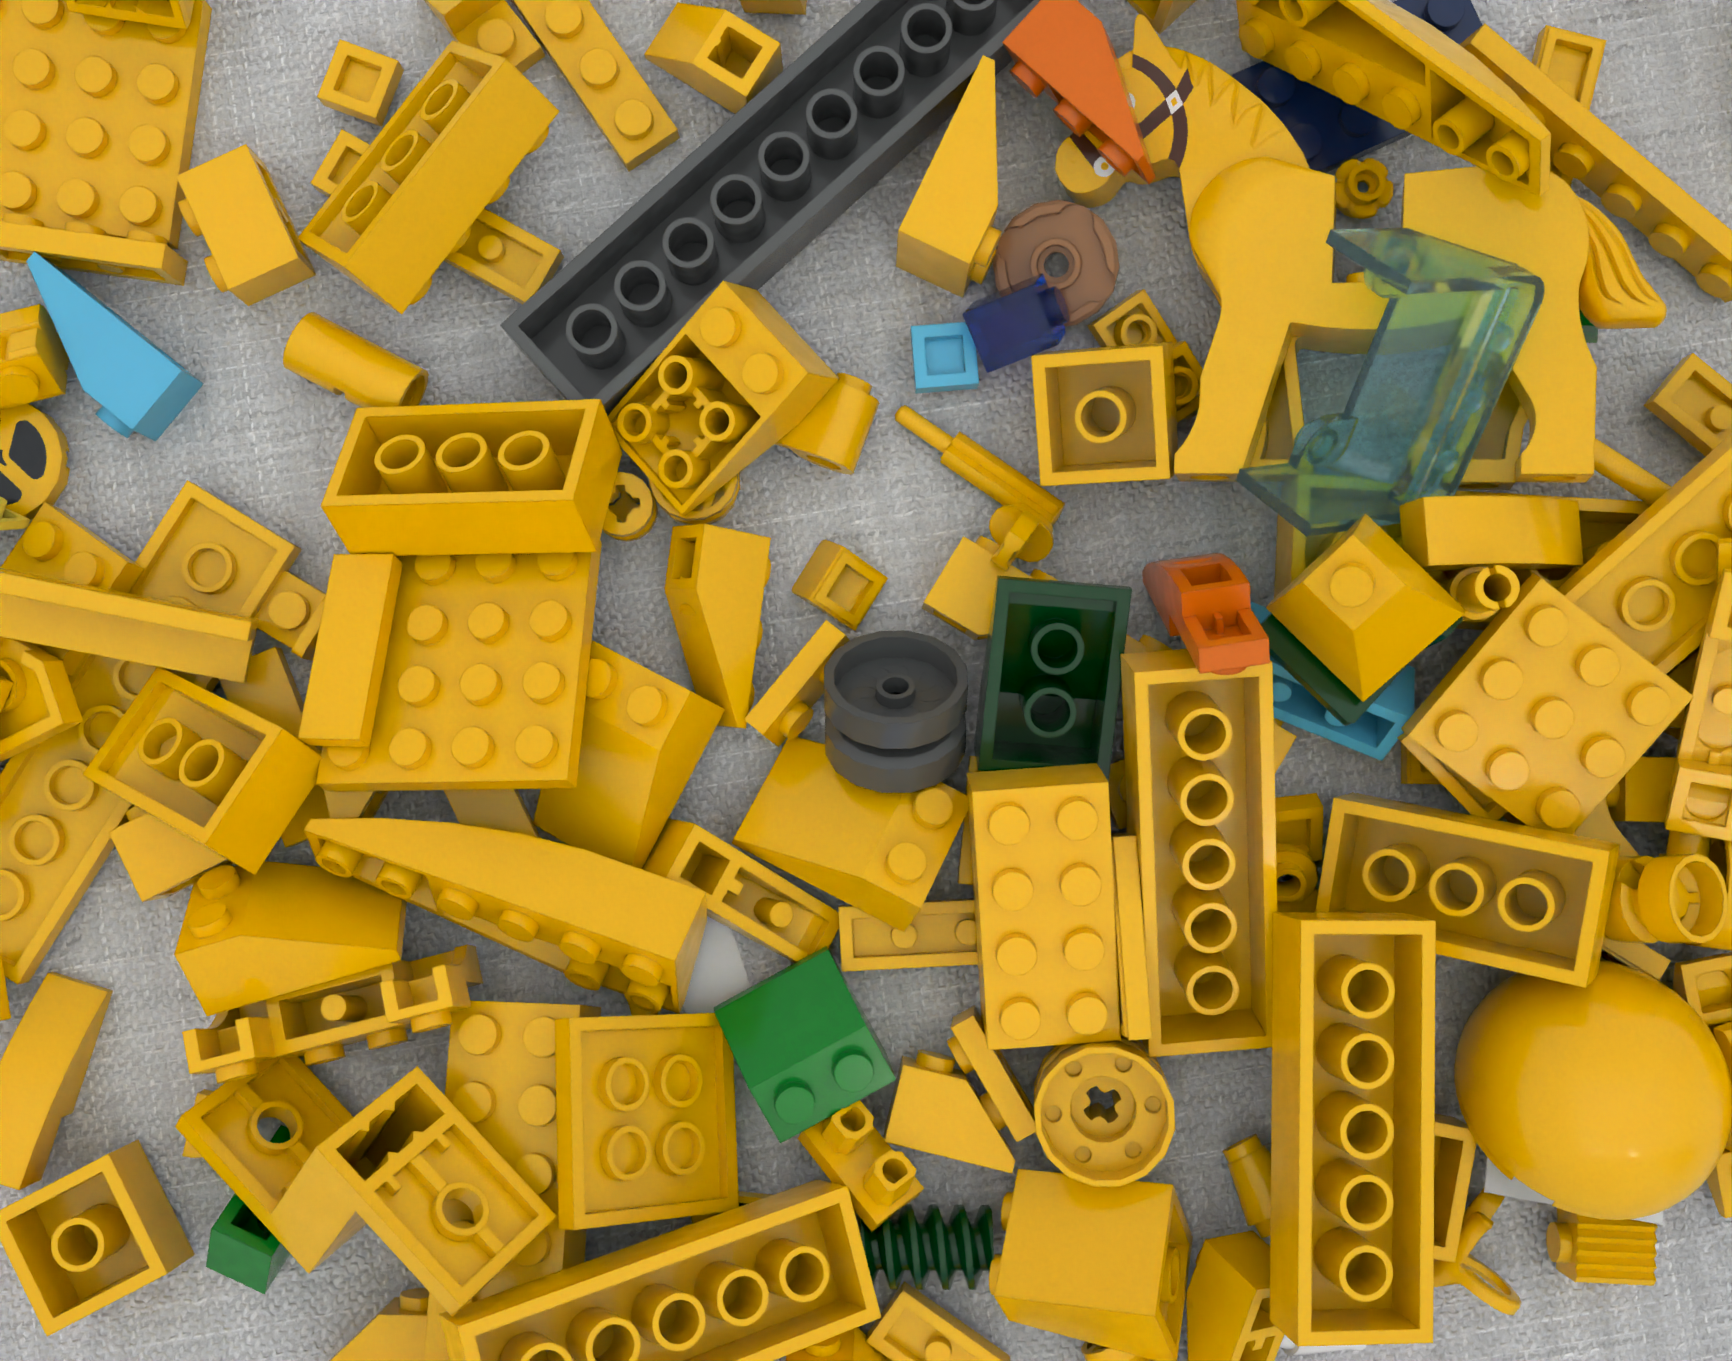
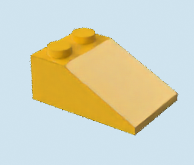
(952, 216)
(633, 760)
(206, 768)
(851, 839)
(282, 932)

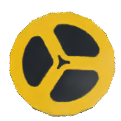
(31, 459)

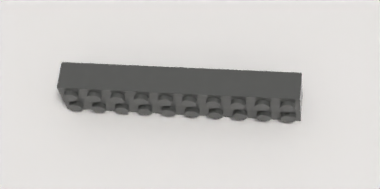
(759, 187)

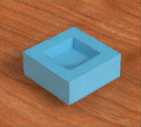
(943, 358)

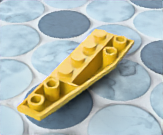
(1405, 75)
(535, 896)

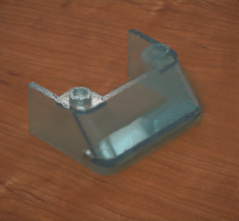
(1421, 389)

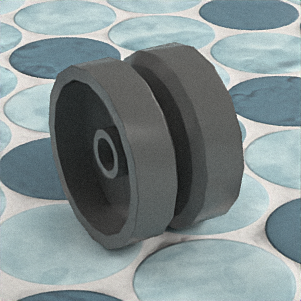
(895, 711)

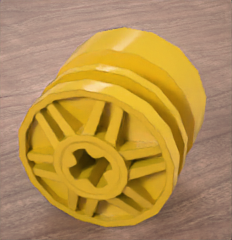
(1096, 1142)

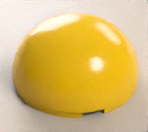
(1595, 1091)

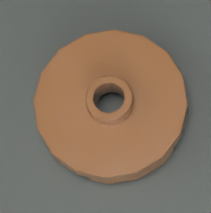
(1067, 230)

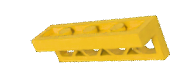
(125, 626)

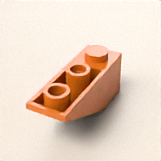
(1073, 61)

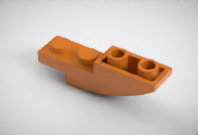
(1210, 609)

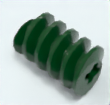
(931, 1246)

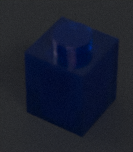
(1017, 322)

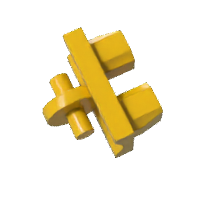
(857, 1156)

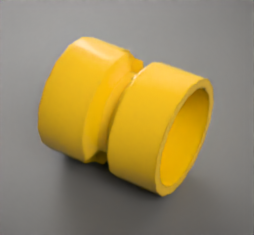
(1667, 900)

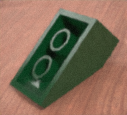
(1051, 674)

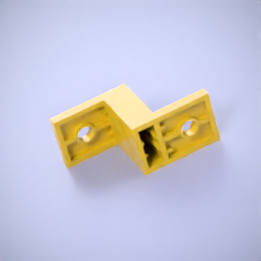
(374, 1169)

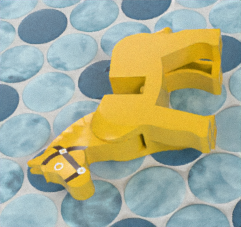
(1262, 249)

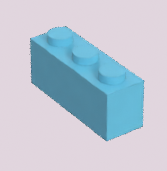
(1374, 730)

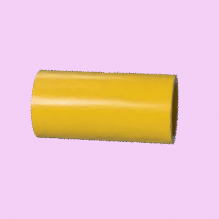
(352, 365)

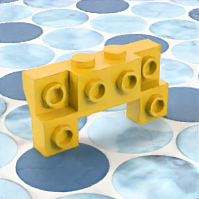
(337, 1013)

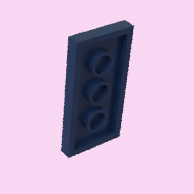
(1326, 125)

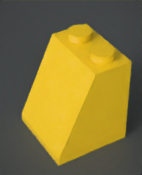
(1095, 1262)

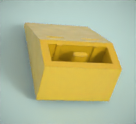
(719, 396)

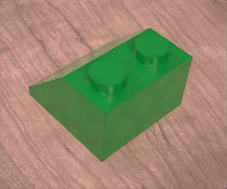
(804, 1044)

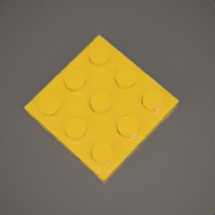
(1546, 710)
(644, 1119)

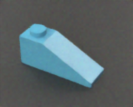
(113, 361)

